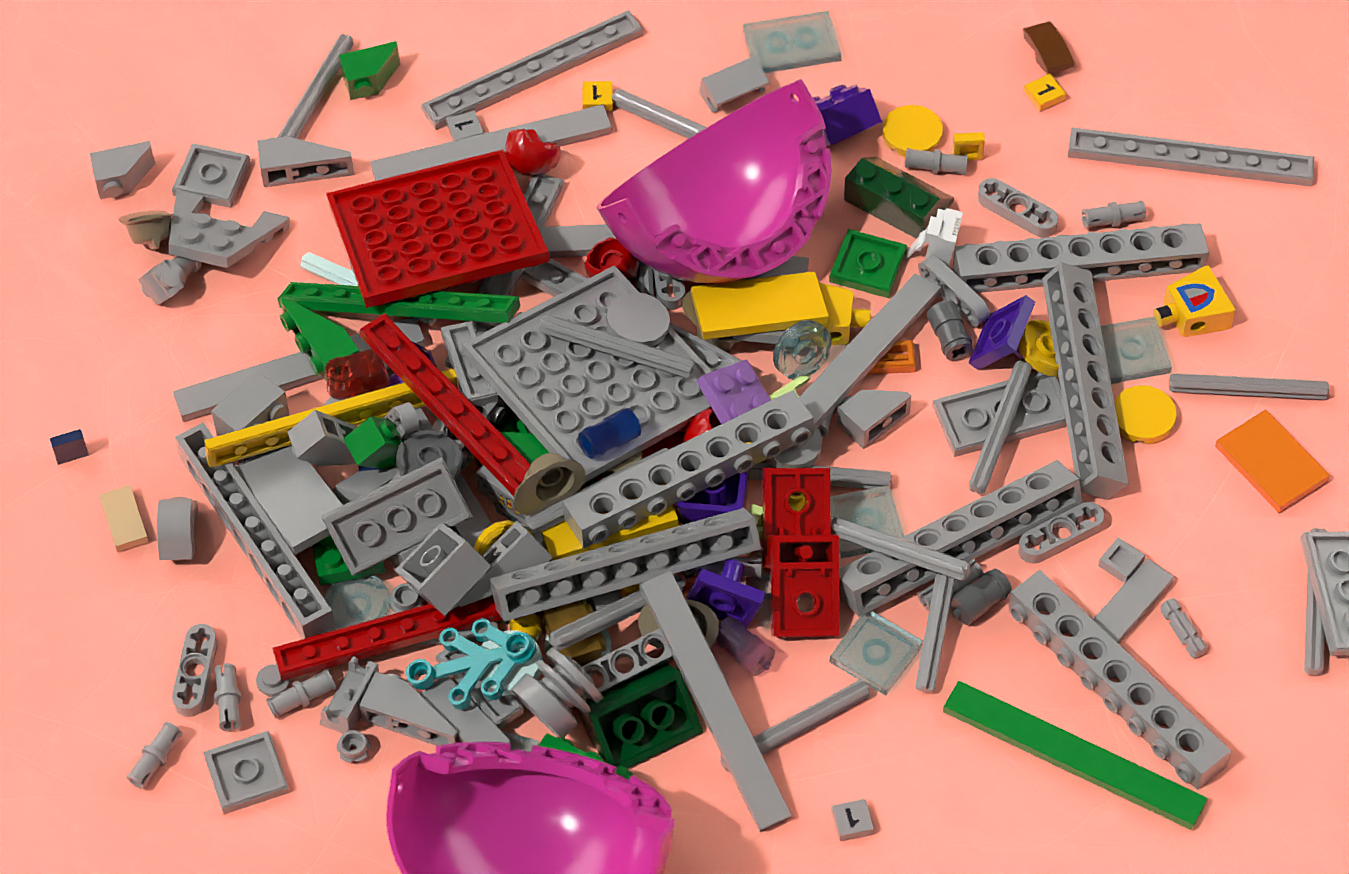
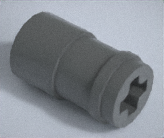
(950, 330)
(979, 596)

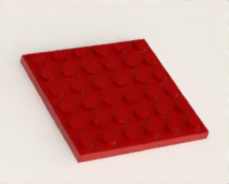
(436, 228)

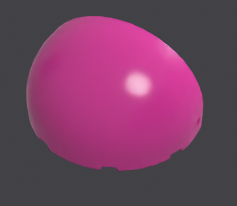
(729, 195)
(522, 814)

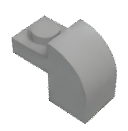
(176, 528)

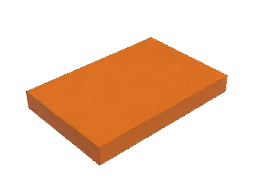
(1272, 461)

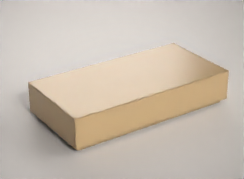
(123, 518)

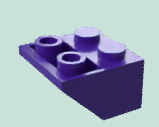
(847, 112)

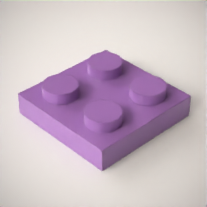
(733, 390)

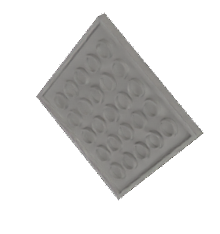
(568, 386)

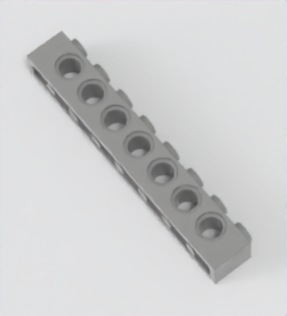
(1105, 254)
(1085, 381)
(672, 468)
(963, 535)
(256, 537)
(624, 564)
(1113, 661)

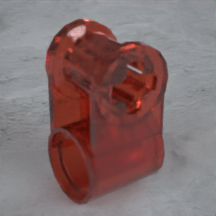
(359, 374)

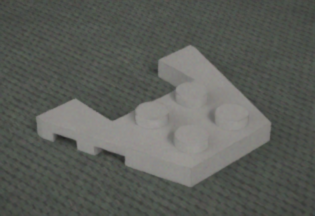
(215, 240)

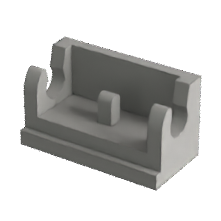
(732, 83)
(344, 709)

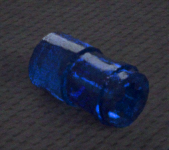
(610, 433)

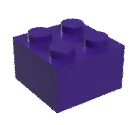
(715, 500)

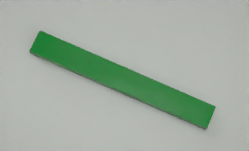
(426, 305)
(1075, 755)

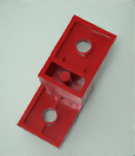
(800, 552)

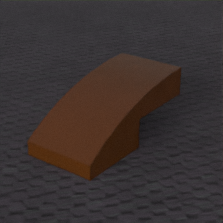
(1049, 47)

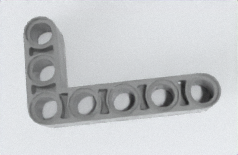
(642, 662)

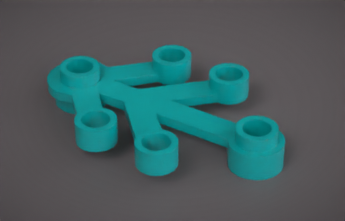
(476, 662)

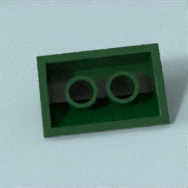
(894, 195)
(641, 717)

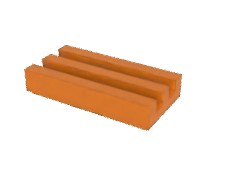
(896, 362)

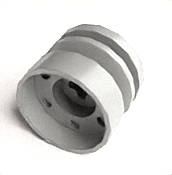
(557, 692)

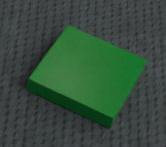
(868, 263)

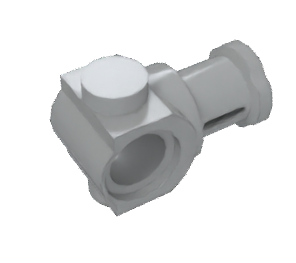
(167, 278)

